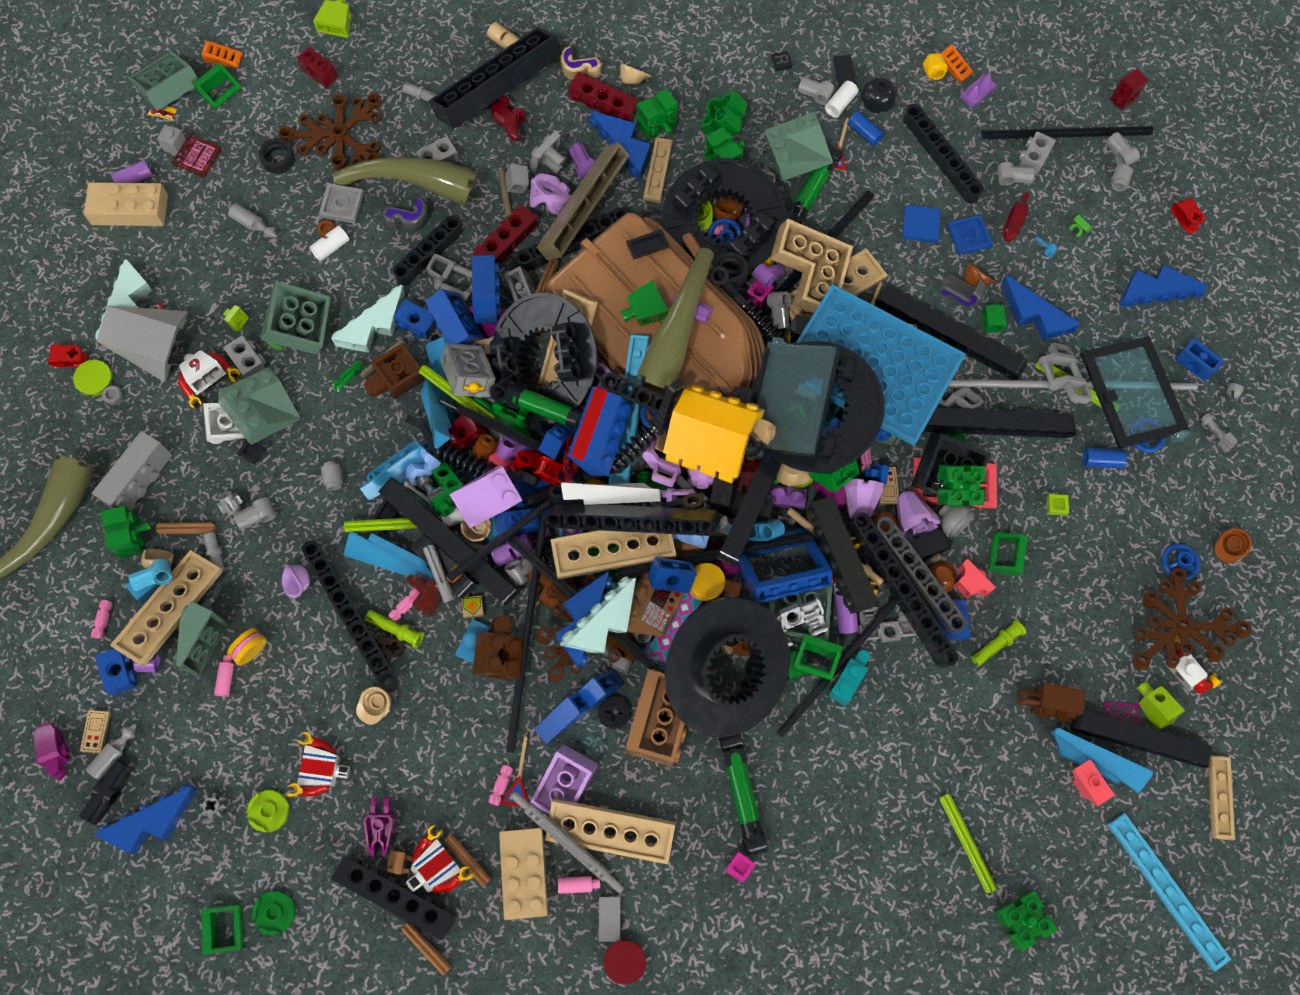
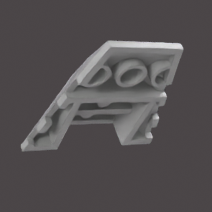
(142, 336)

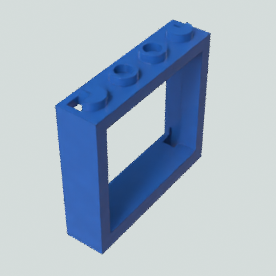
(789, 584)

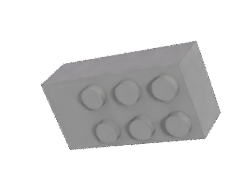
(132, 472)

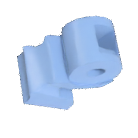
(415, 470)

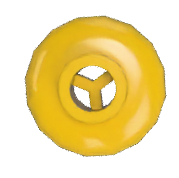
(935, 66)

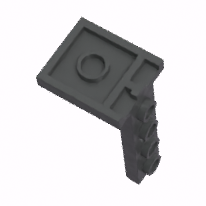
(641, 465)

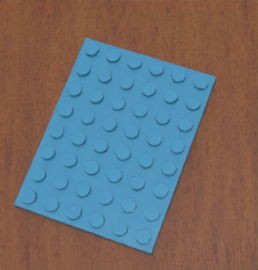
(907, 361)

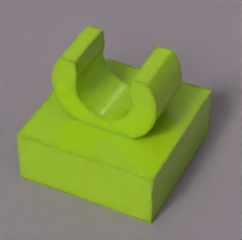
(235, 318)
(1057, 504)

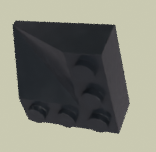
(944, 450)

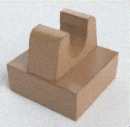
(395, 862)

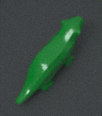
(506, 416)

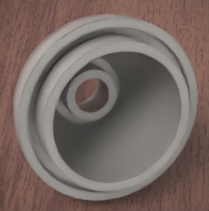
(955, 519)

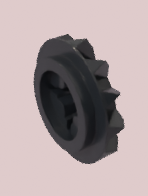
(607, 705)

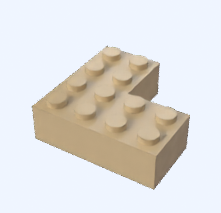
(817, 256)

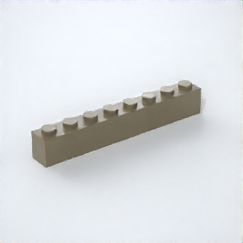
(582, 201)

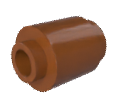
(484, 447)

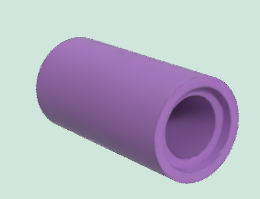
(133, 174)
(505, 553)
(846, 622)

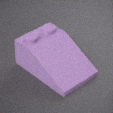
(486, 496)
(564, 778)

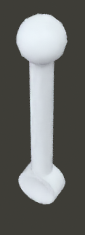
(407, 484)

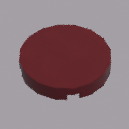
(624, 961)

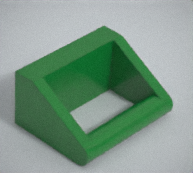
(213, 79)
(838, 478)
(1018, 553)
(820, 647)
(209, 929)

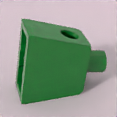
(645, 305)

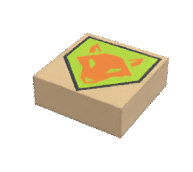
(472, 607)

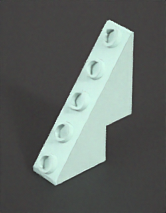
(127, 289)
(377, 319)
(608, 616)

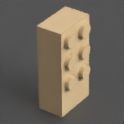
(126, 204)
(523, 874)

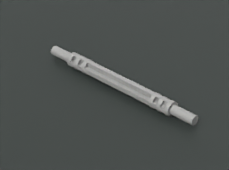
(567, 842)

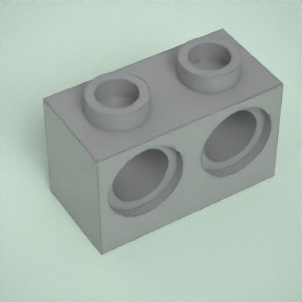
(435, 151)
(1037, 151)
(245, 358)

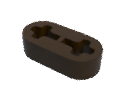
(388, 642)

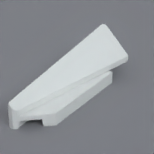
(610, 493)

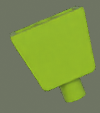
(334, 18)
(1159, 706)

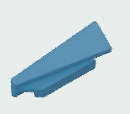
(435, 352)
(436, 413)
(394, 467)
(386, 555)
(1107, 763)

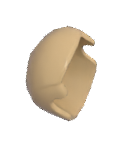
(477, 532)
(152, 555)

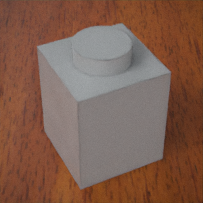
(171, 139)
(517, 178)

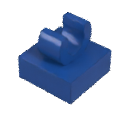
(877, 473)

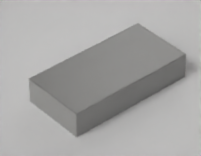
(609, 919)

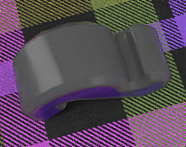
(407, 219)
(962, 291)

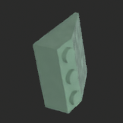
(164, 80)

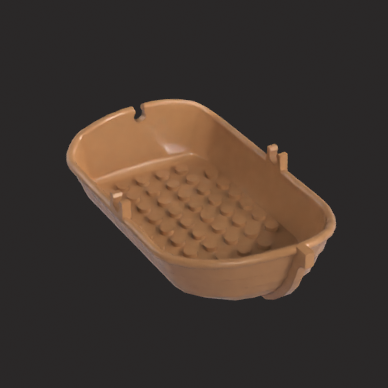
(718, 353)

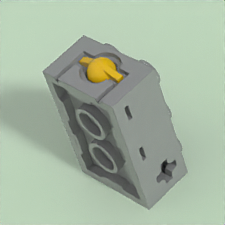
(467, 370)

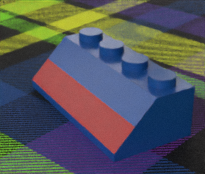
(599, 432)

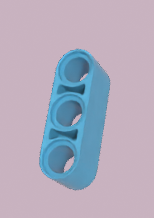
(766, 530)

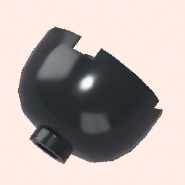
(878, 95)

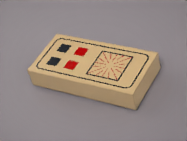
(890, 491)
(95, 731)

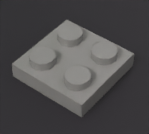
(341, 203)

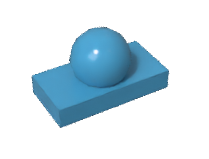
(467, 646)

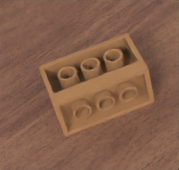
(649, 725)

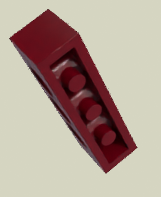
(602, 97)
(516, 235)

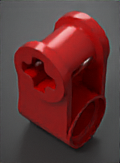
(1188, 212)
(66, 356)
(526, 462)
(551, 472)

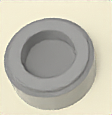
(112, 395)

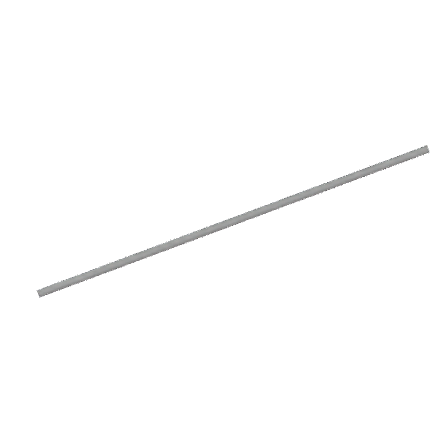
(1038, 384)

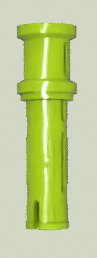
(402, 632)
(1005, 637)

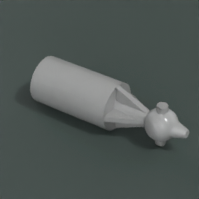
(250, 220)
(112, 751)

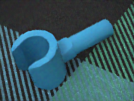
(1050, 248)

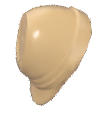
(631, 75)
(791, 477)
(373, 705)

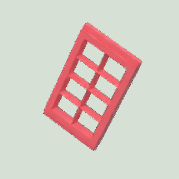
(991, 487)

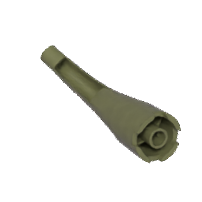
(436, 176)
(669, 346)
(60, 498)

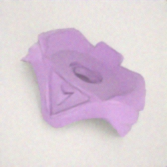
(555, 196)

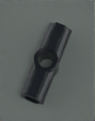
(105, 792)

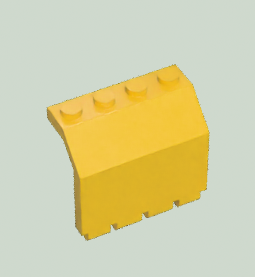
(710, 432)

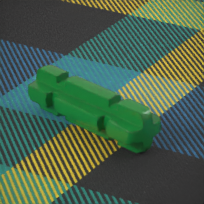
(347, 376)

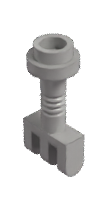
(1227, 440)

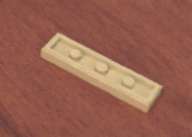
(658, 170)
(1221, 798)

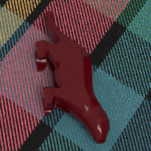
(509, 120)
(1016, 218)
(569, 467)

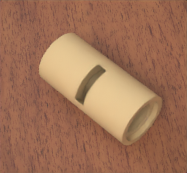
(501, 35)

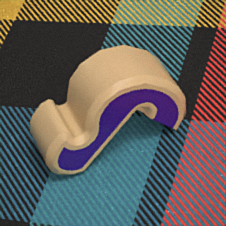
(571, 67)

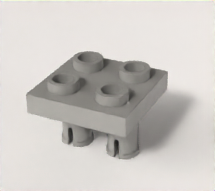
(547, 155)

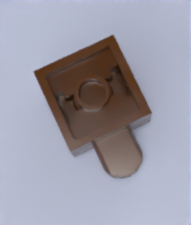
(388, 368)
(491, 648)
(1053, 701)

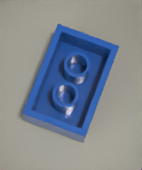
(485, 289)
(453, 318)

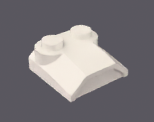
(219, 425)

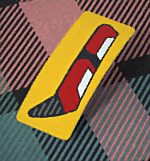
(167, 113)

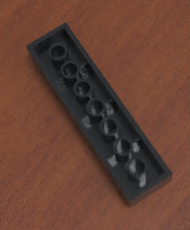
(495, 77)

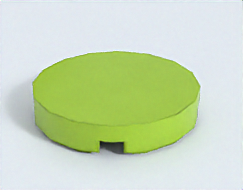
(92, 377)
(268, 811)

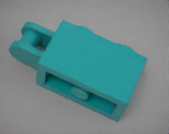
(850, 678)

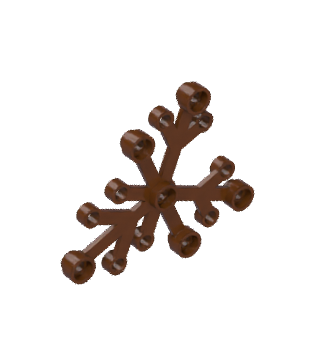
(317, 133)
(1166, 639)
(610, 642)

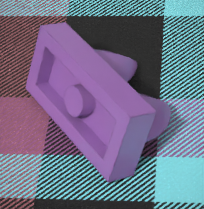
(978, 90)
(787, 496)

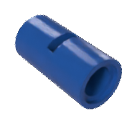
(865, 128)
(1104, 458)

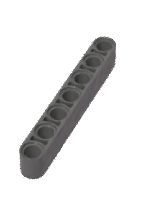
(928, 578)

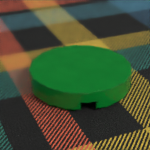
(274, 906)

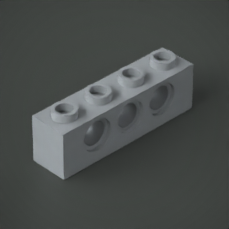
(520, 286)

